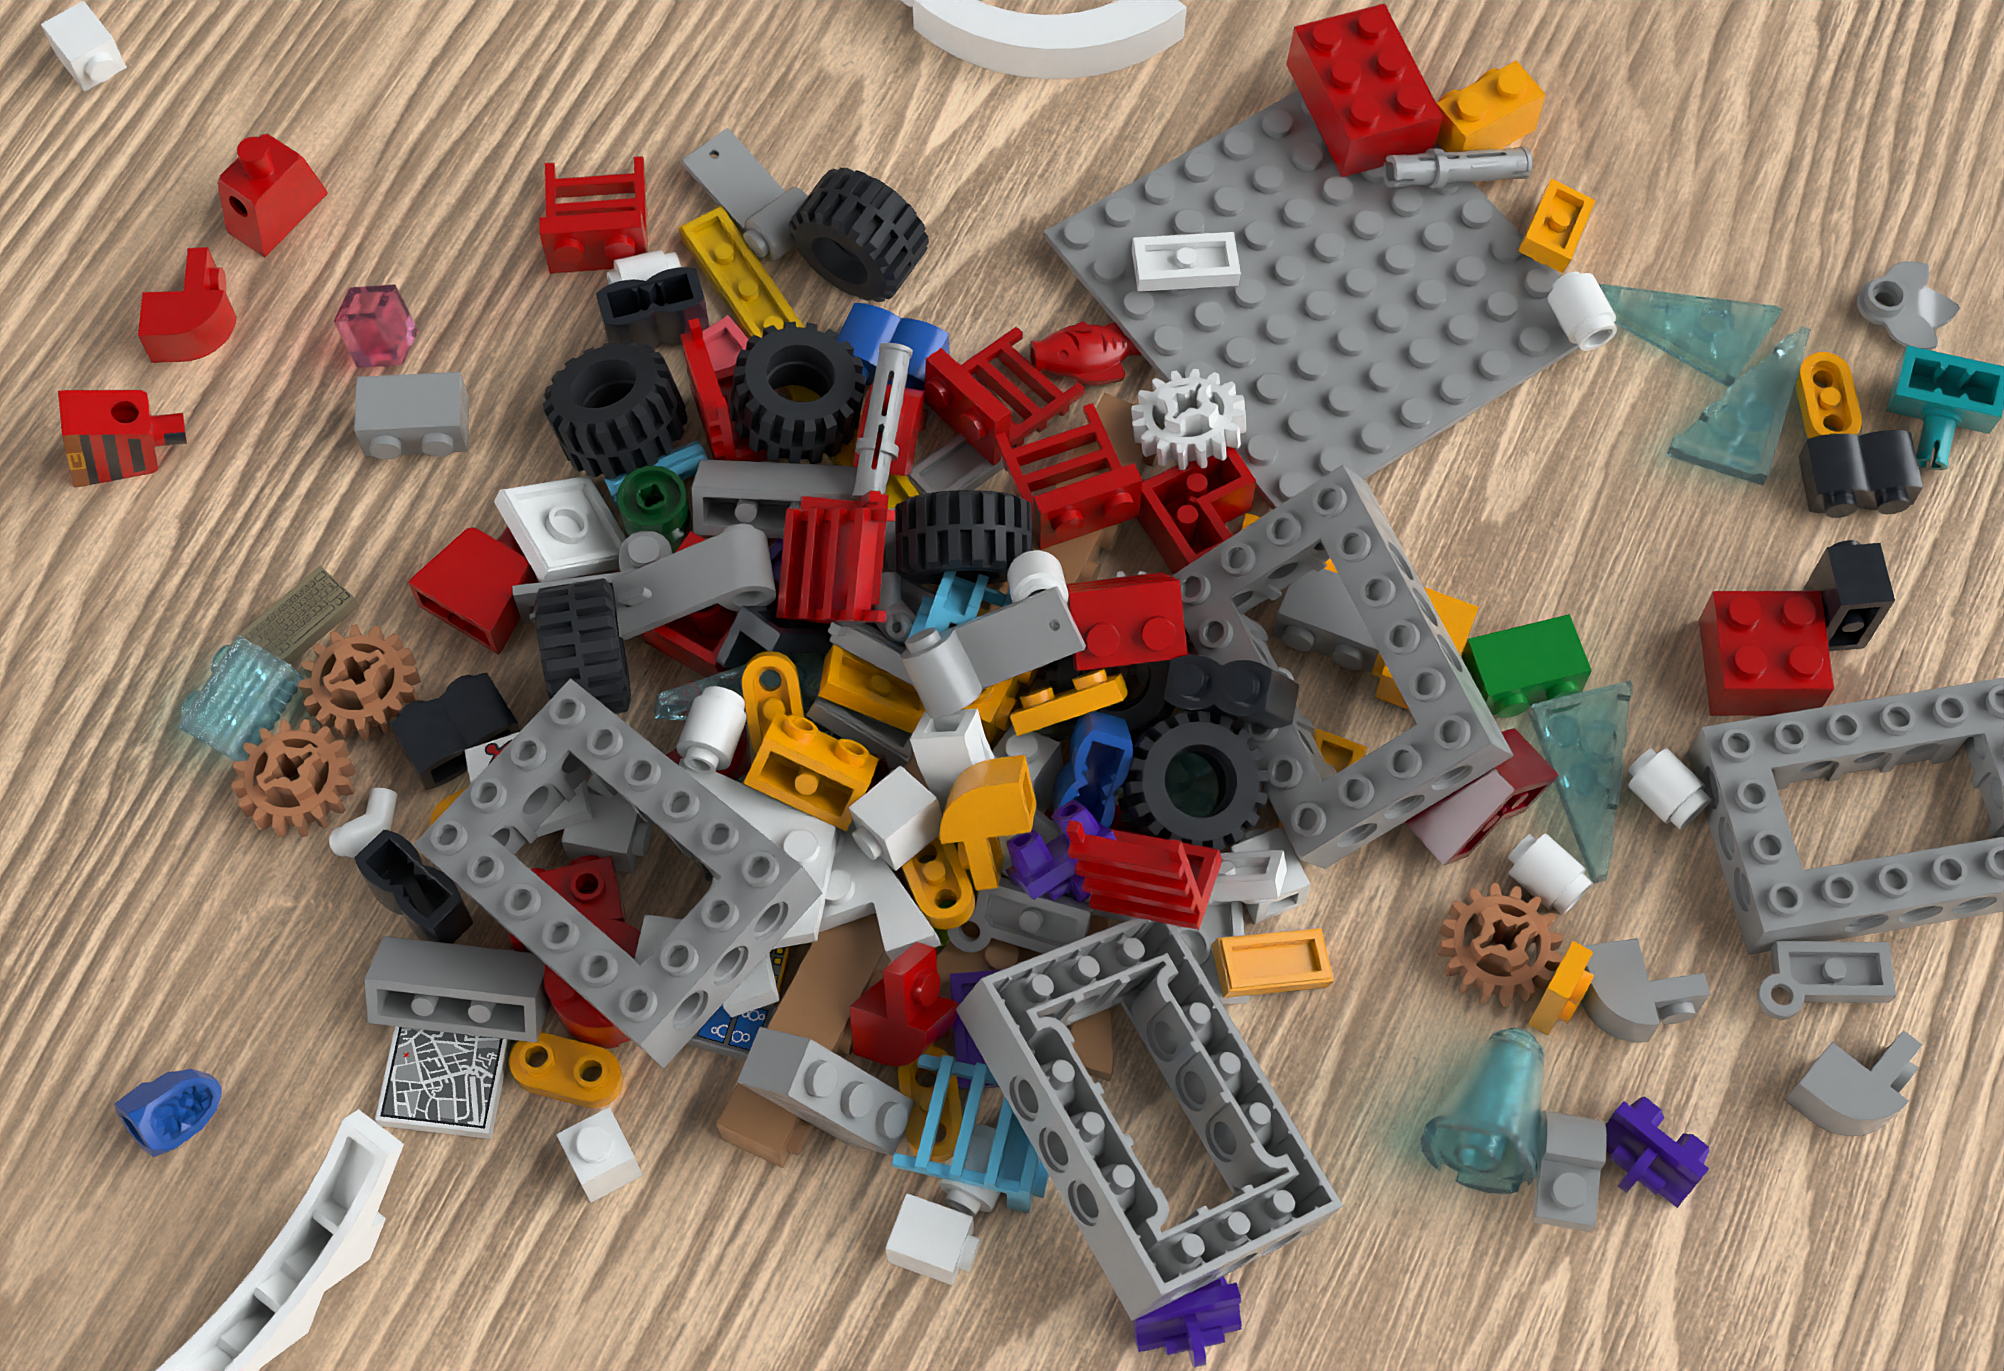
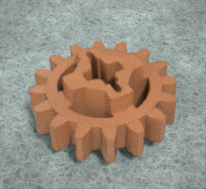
(332, 679)
(290, 753)
(1493, 967)

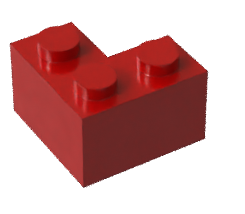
(1189, 507)

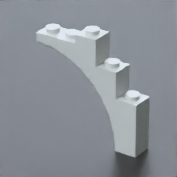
(319, 1246)

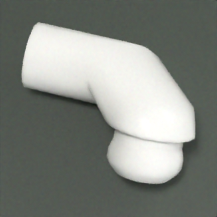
(898, 615)
(361, 831)

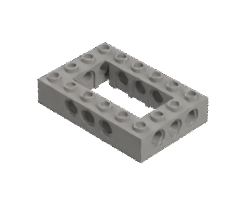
(1454, 732)
(1756, 757)
(709, 951)
(1147, 967)

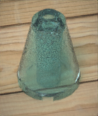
(1492, 1116)

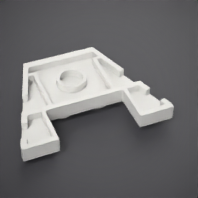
(795, 832)
(854, 891)

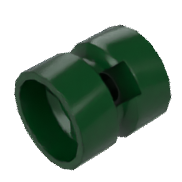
(657, 502)

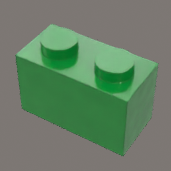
(1527, 665)

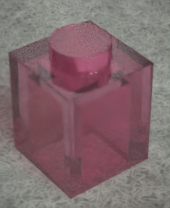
(376, 326)

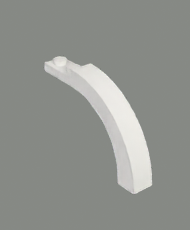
(1051, 44)
(958, 741)

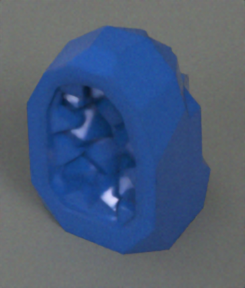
(169, 1109)

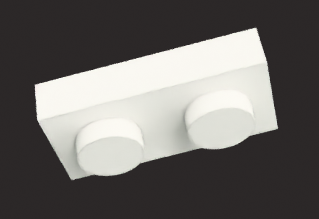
(1185, 261)

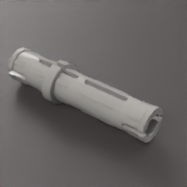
(1440, 168)
(892, 365)

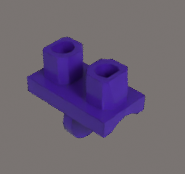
(1047, 866)
(1652, 1155)
(1192, 1321)

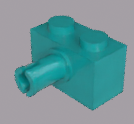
(1945, 395)

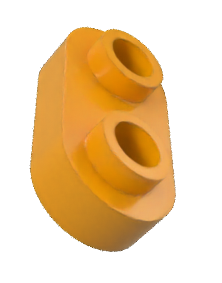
(1831, 405)
(764, 701)
(938, 882)
(563, 1071)
(951, 1114)

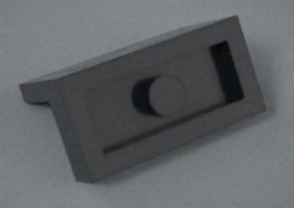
(760, 631)

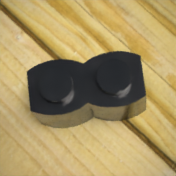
(653, 309)
(1860, 472)
(1233, 690)
(441, 729)
(413, 889)

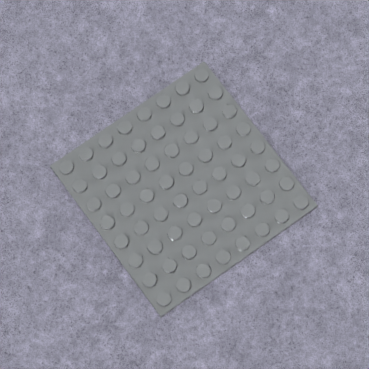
(1355, 306)

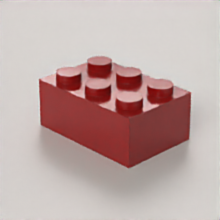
(1363, 89)

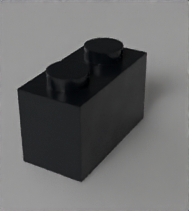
(1853, 592)

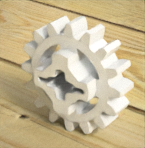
(1189, 419)

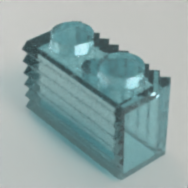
(239, 699)

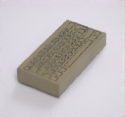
(301, 616)

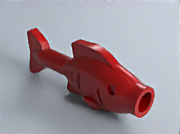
(1084, 353)

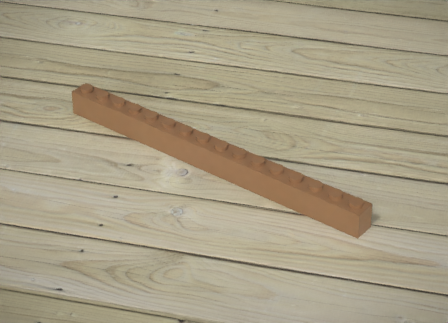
(853, 955)

